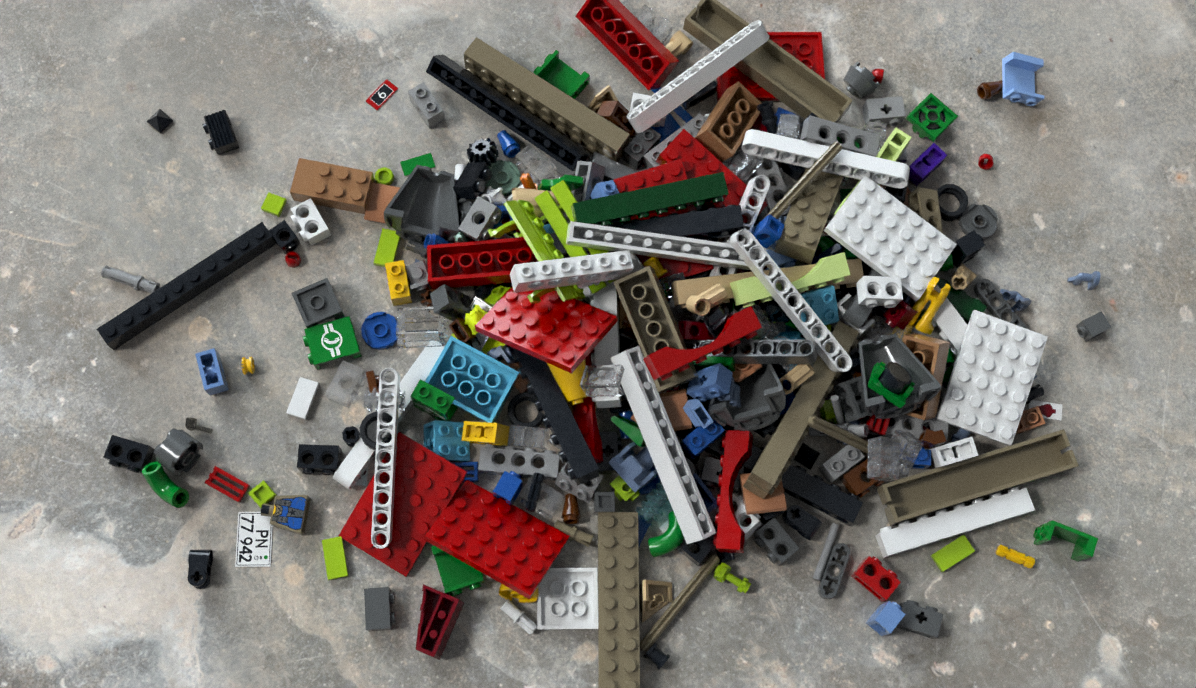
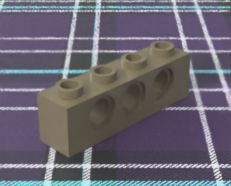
(926, 205)

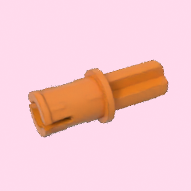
(527, 181)

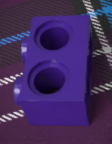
(926, 164)

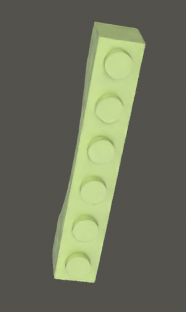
(891, 150)
(826, 269)

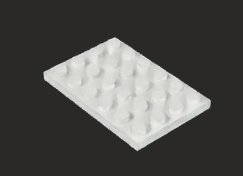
(890, 237)
(992, 378)

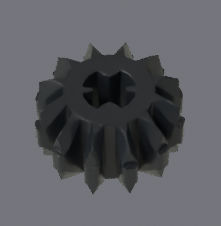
(483, 151)

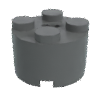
(178, 452)

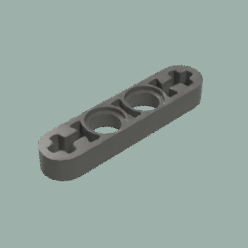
(1003, 308)

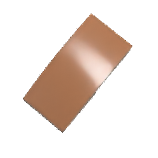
(1030, 419)

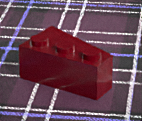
(437, 621)

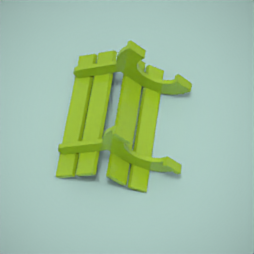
(542, 242)

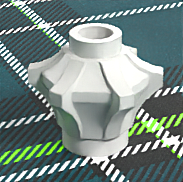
(494, 196)

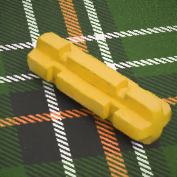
(1015, 556)

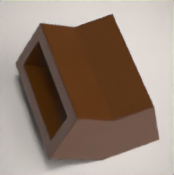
(467, 331)
(932, 438)

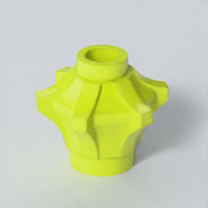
(473, 318)

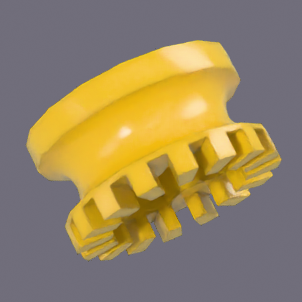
(248, 365)

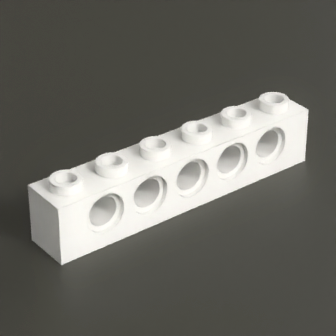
(571, 271)

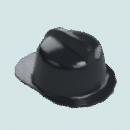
(716, 319)

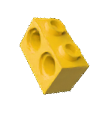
(398, 283)
(485, 433)

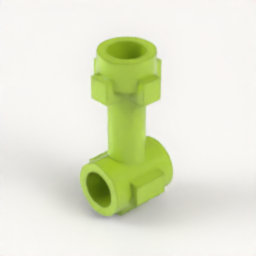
(723, 573)

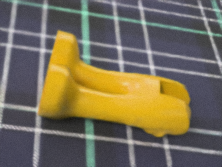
(924, 324)

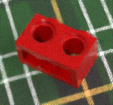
(873, 582)

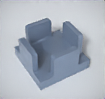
(633, 467)

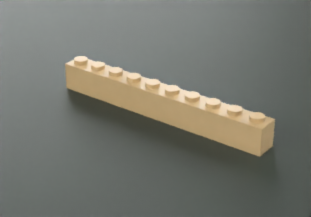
(685, 288)

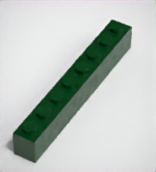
(651, 200)

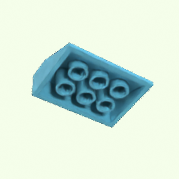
(474, 379)

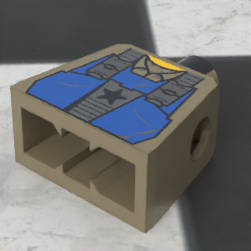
(288, 512)

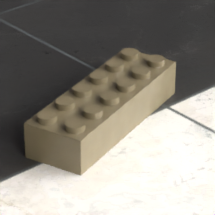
(809, 217)
(652, 320)

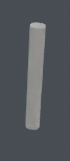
(837, 410)
(826, 552)

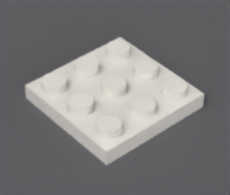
(568, 599)

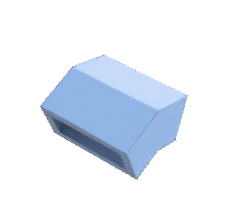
(697, 413)

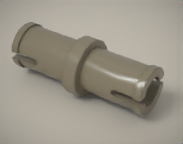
(574, 533)

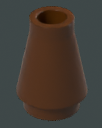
(989, 89)
(571, 511)

